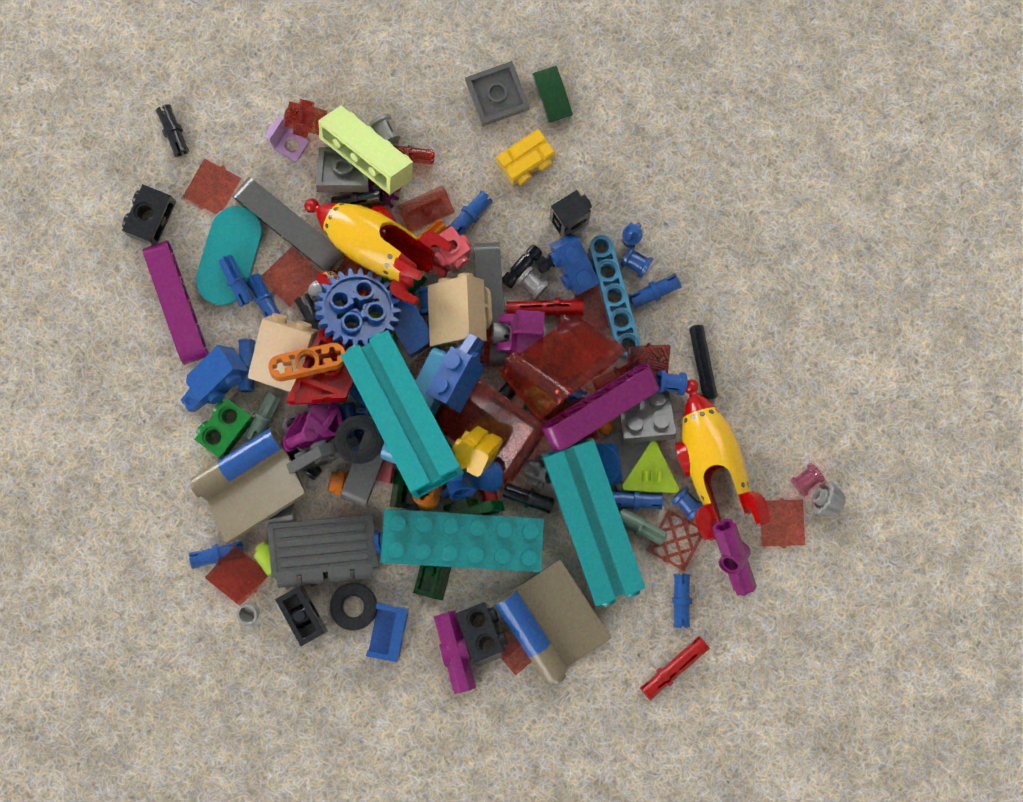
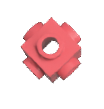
(459, 254)

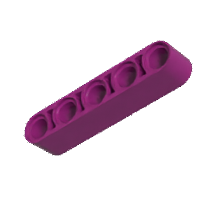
(175, 303)
(600, 407)

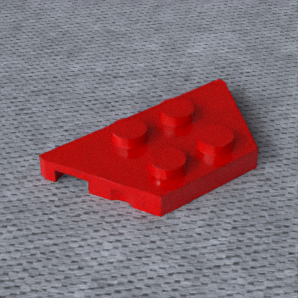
(324, 386)

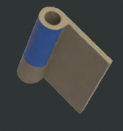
(249, 485)
(552, 621)

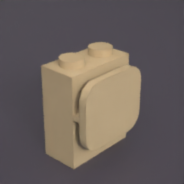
(458, 309)
(275, 338)

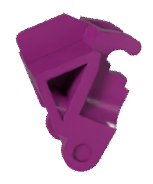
(526, 329)
(313, 426)

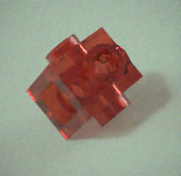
(303, 117)

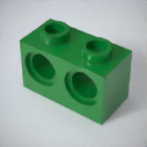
(229, 432)

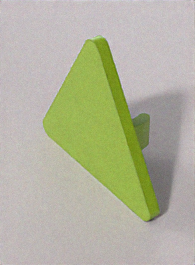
(651, 473)

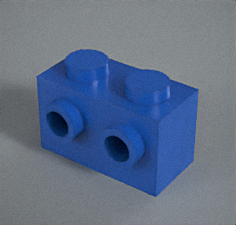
(574, 264)

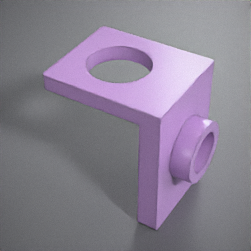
(278, 135)

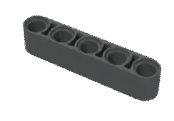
(288, 224)
(489, 269)
(362, 477)

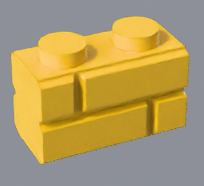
(526, 158)
(476, 450)

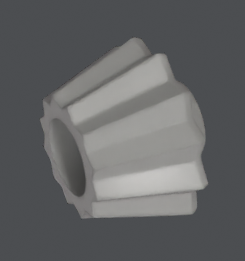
(828, 499)

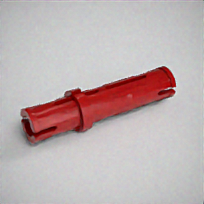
(550, 307)
(666, 675)

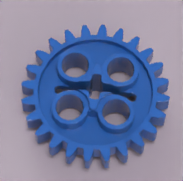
(347, 290)

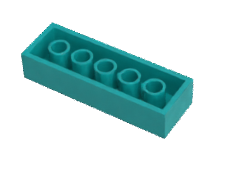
(461, 540)

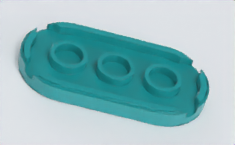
(233, 233)

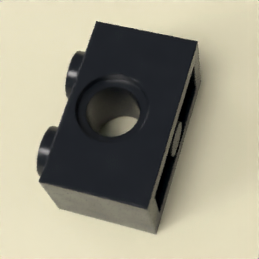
(570, 213)
(148, 230)
(301, 615)

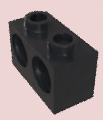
(477, 636)

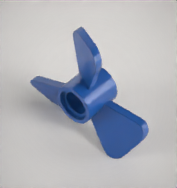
(465, 484)

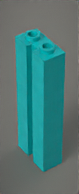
(401, 414)
(593, 522)

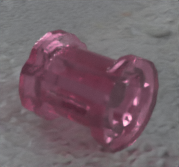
(807, 479)

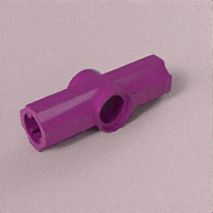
(734, 557)
(454, 652)

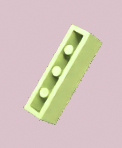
(365, 149)

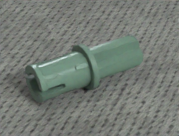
(263, 415)
(642, 527)

